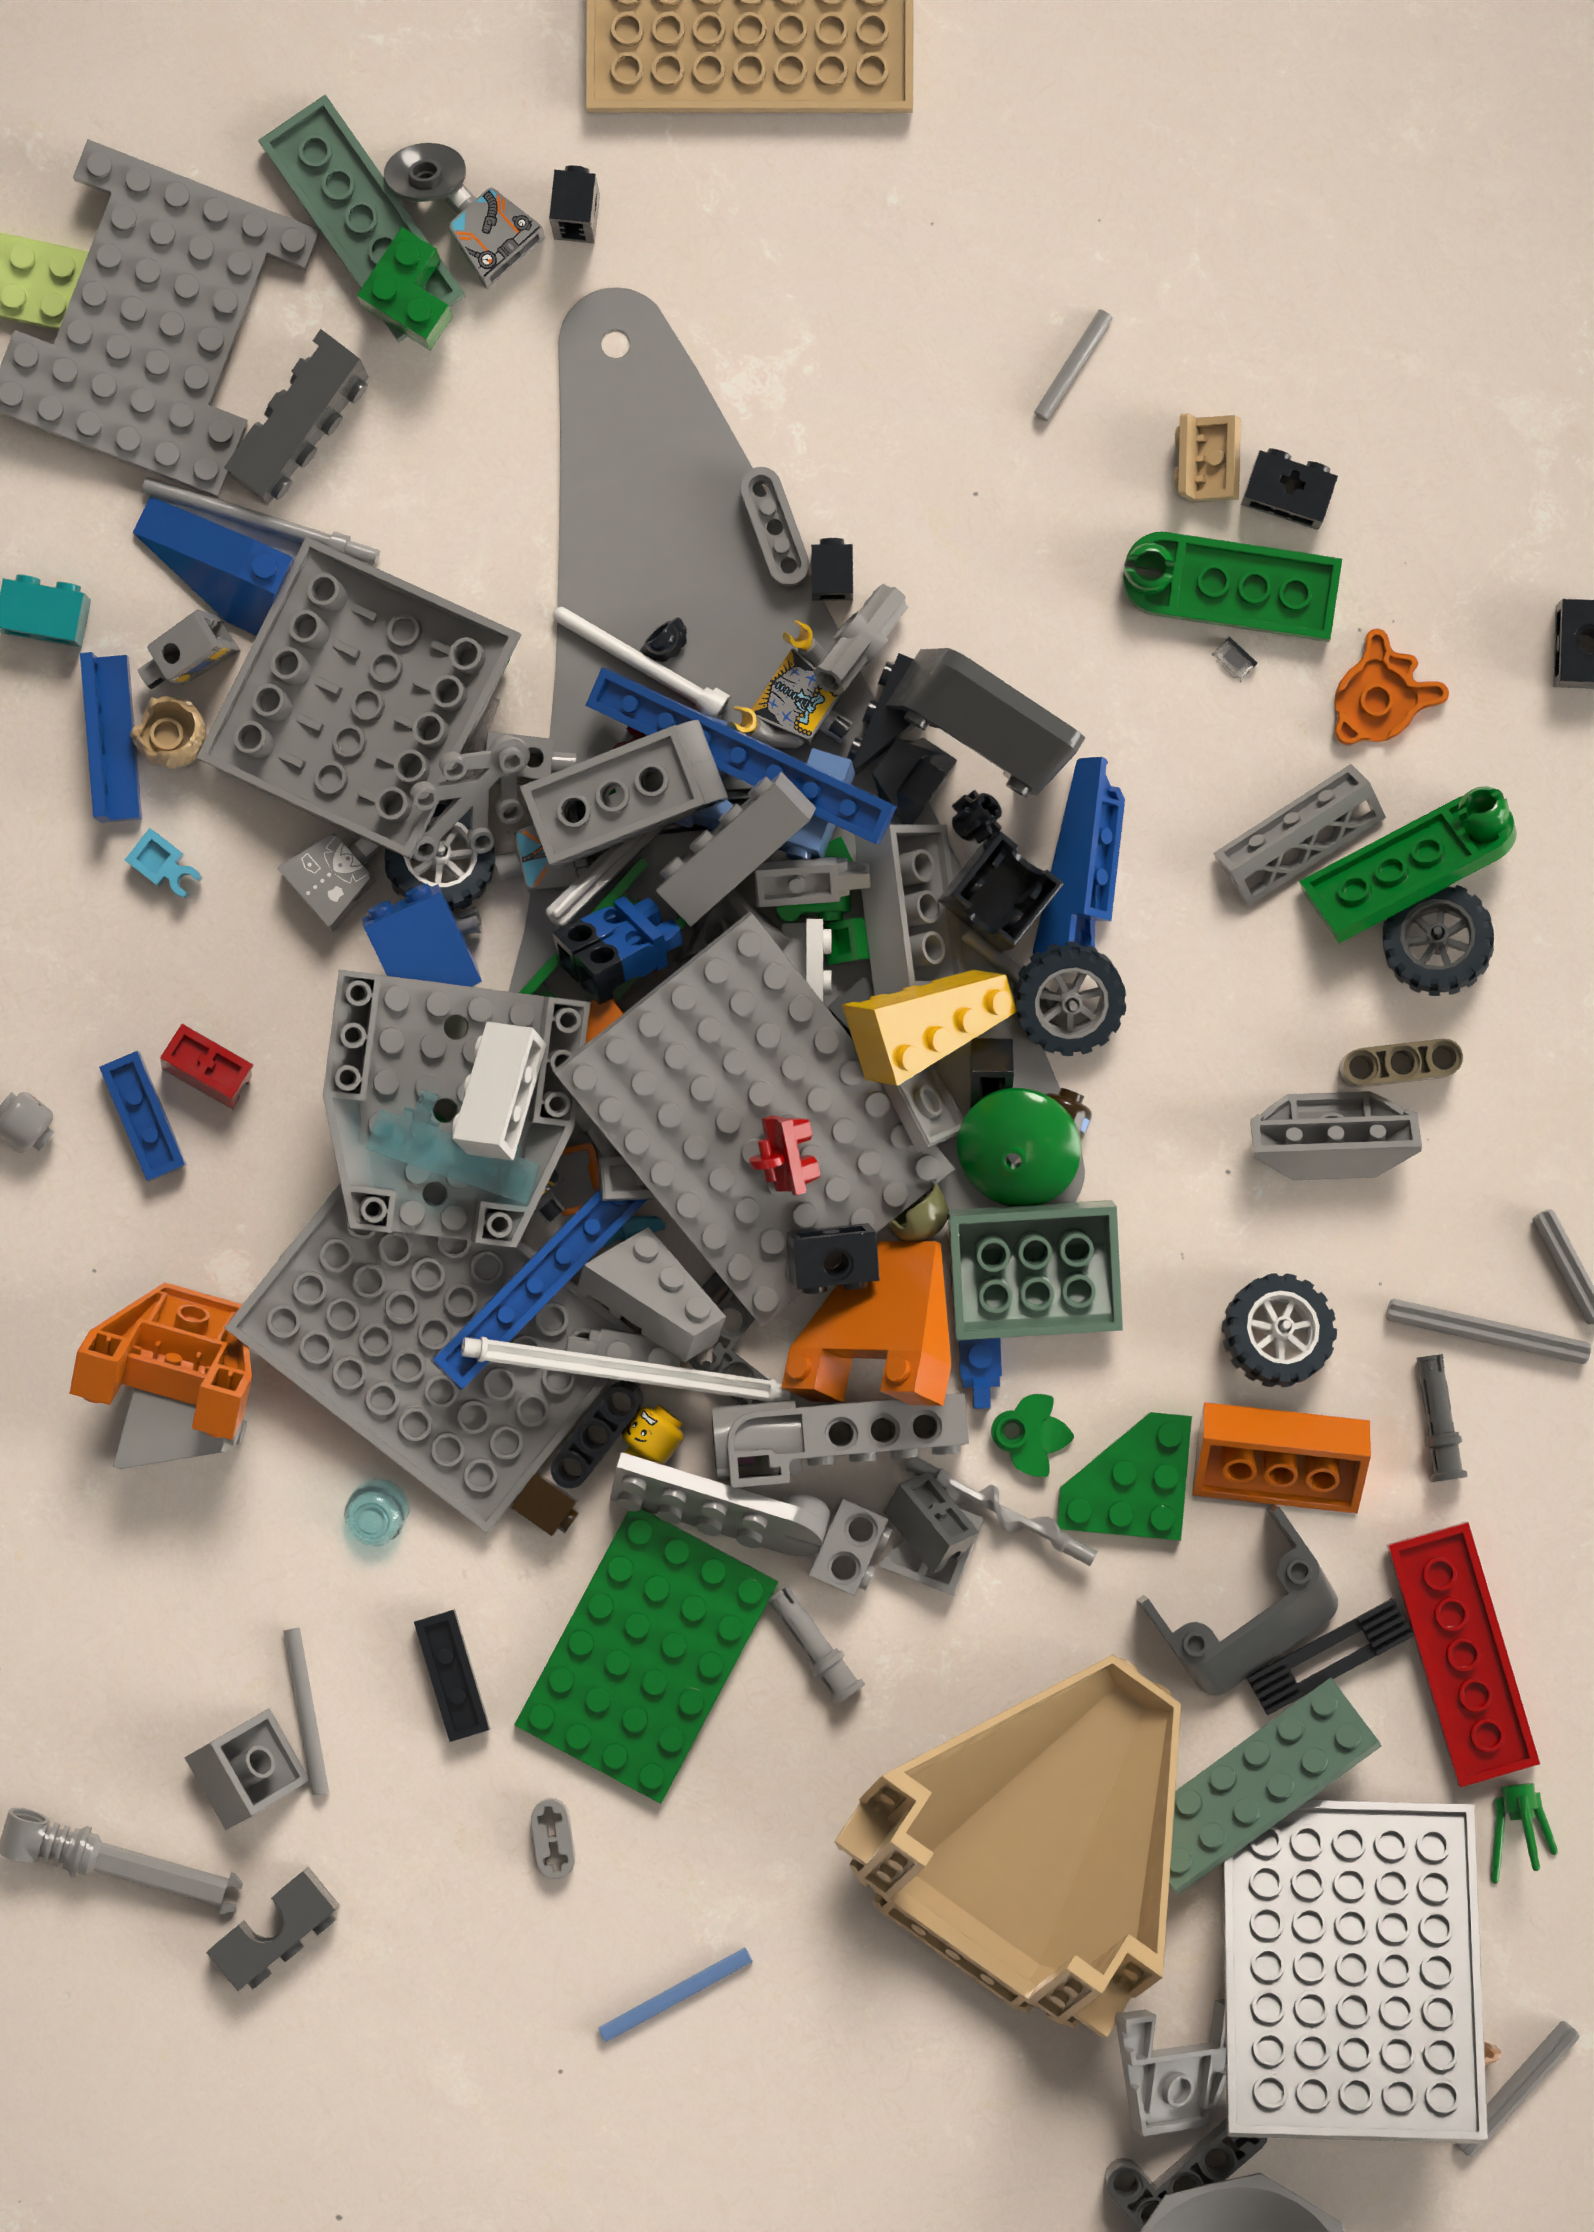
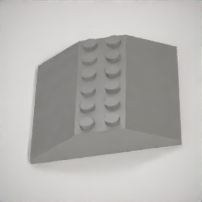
(357, 696)

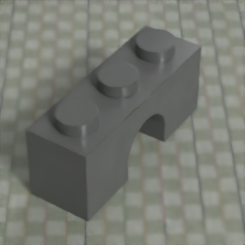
(246, 1955)

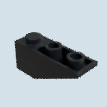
(883, 722)

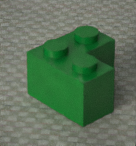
(397, 293)

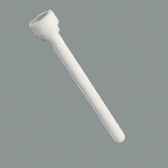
(707, 701)

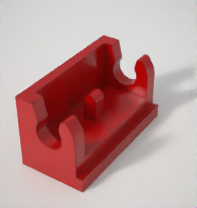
(206, 1066)

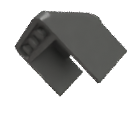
(986, 716)
(1224, 1664)

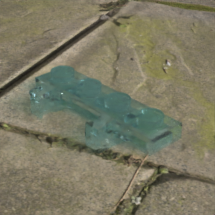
(420, 1143)

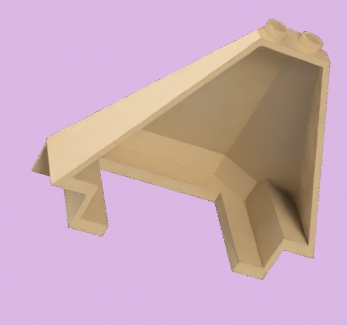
(1037, 1845)

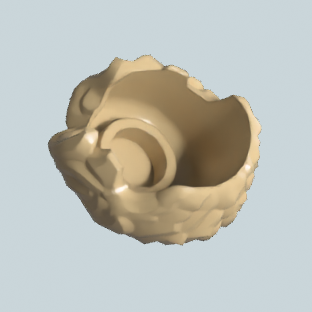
(170, 732)

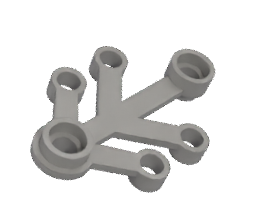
(472, 793)

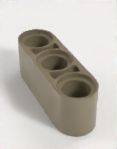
(1420, 1057)

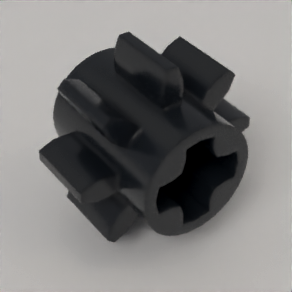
(976, 816)

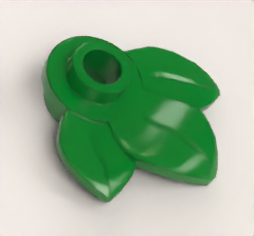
(1037, 1434)

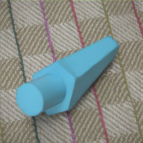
(635, 1225)

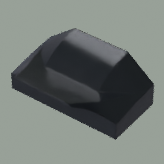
(911, 776)

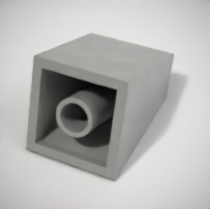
(162, 1431)

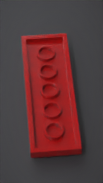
(1463, 1654)

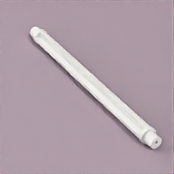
(623, 1369)

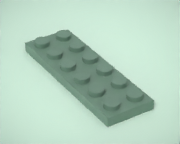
(346, 194)
(1265, 1781)

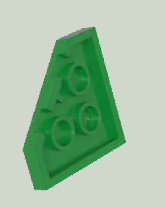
(1133, 1483)

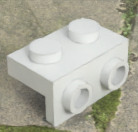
(806, 953)

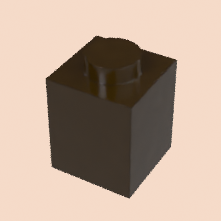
(546, 1505)

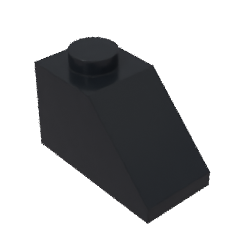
(990, 1067)

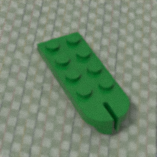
(1234, 584)
(1412, 862)

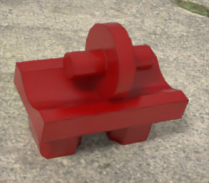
(781, 1157)

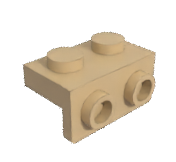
(1208, 458)

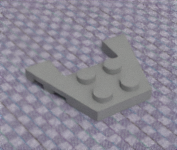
(1172, 2085)

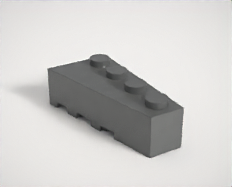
(298, 419)

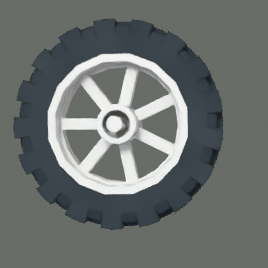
(458, 892)
(1296, 1295)

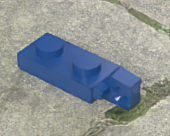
(980, 1368)

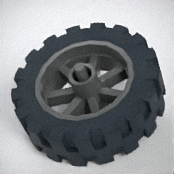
(1451, 975)

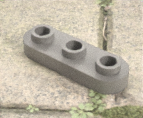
(769, 509)

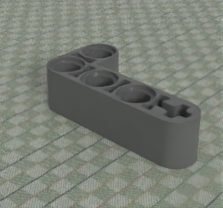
(1190, 2164)

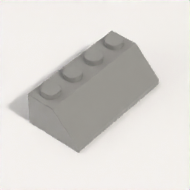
(906, 927)

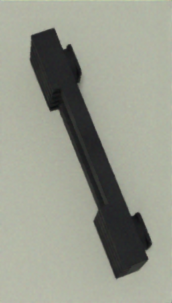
(1383, 1628)

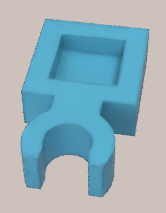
(159, 860)

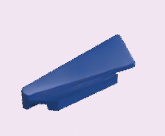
(1084, 858)

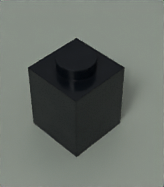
(832, 570)

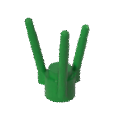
(1520, 1803)

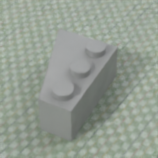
(655, 1293)

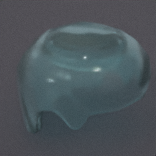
(376, 1512)

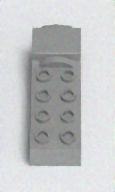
(796, 1433)

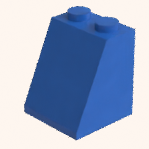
(421, 939)

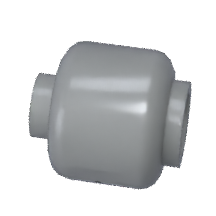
(24, 1122)

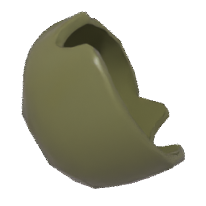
(922, 1218)

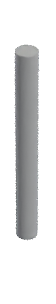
(306, 1711)

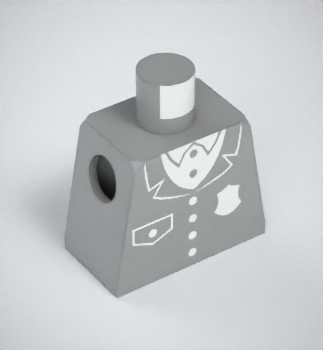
(332, 876)

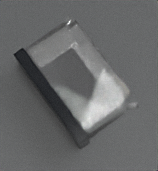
(1234, 659)

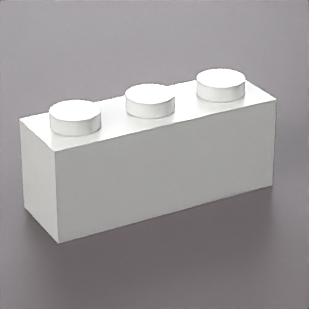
(498, 1090)

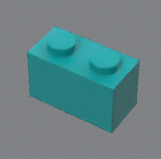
(43, 611)

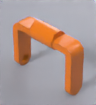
(593, 1169)

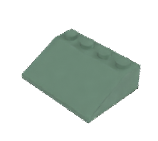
(1035, 1270)

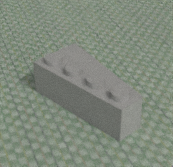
(734, 847)

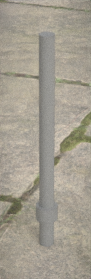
(258, 520)

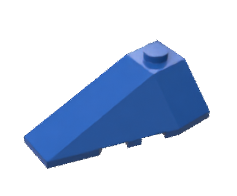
(219, 564)

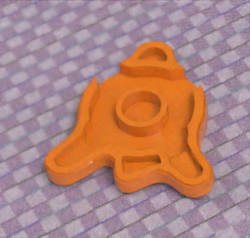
(1380, 695)

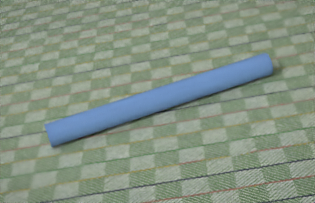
(675, 1994)

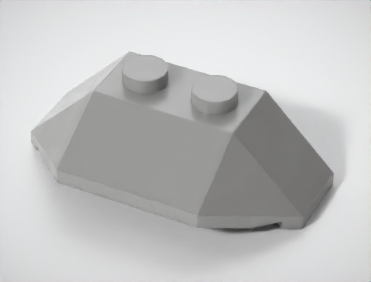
(1334, 1135)

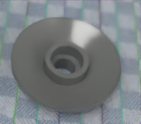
(425, 172)

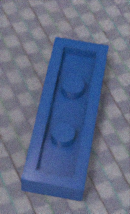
(143, 1116)

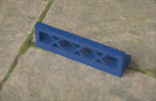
(109, 744)

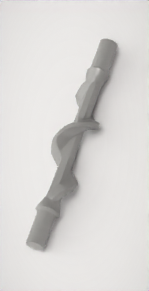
(1008, 1519)

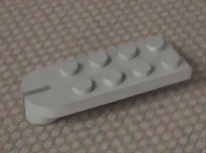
(715, 1508)

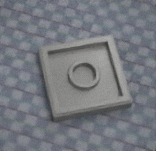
(926, 1108)

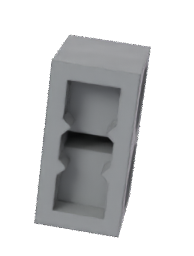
(840, 1543)

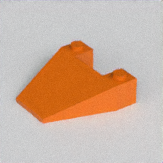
(889, 1320)
(173, 1348)

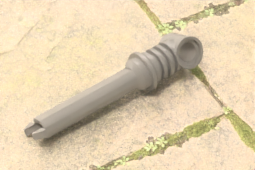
(29, 1836)

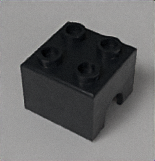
(1000, 892)

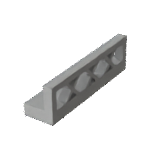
(1298, 827)

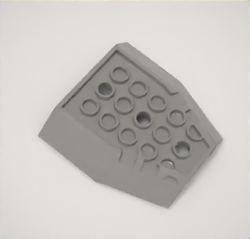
(393, 1045)

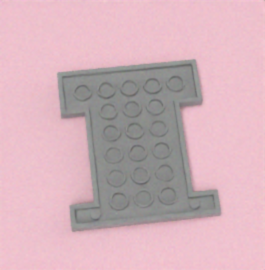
(152, 322)

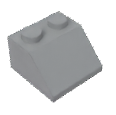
(247, 1769)

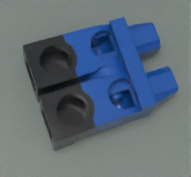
(615, 946)

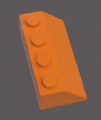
(1281, 1457)

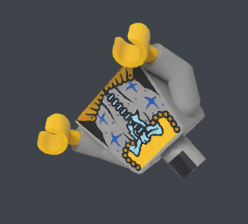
(793, 704)

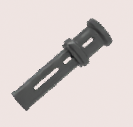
(1442, 1437)

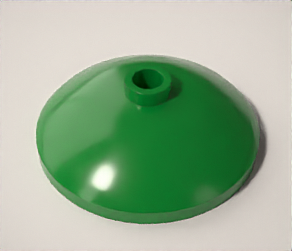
(1025, 1125)

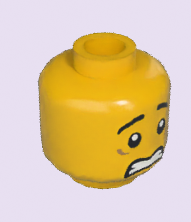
(653, 1434)

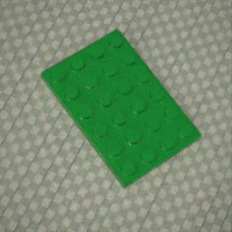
(646, 1653)

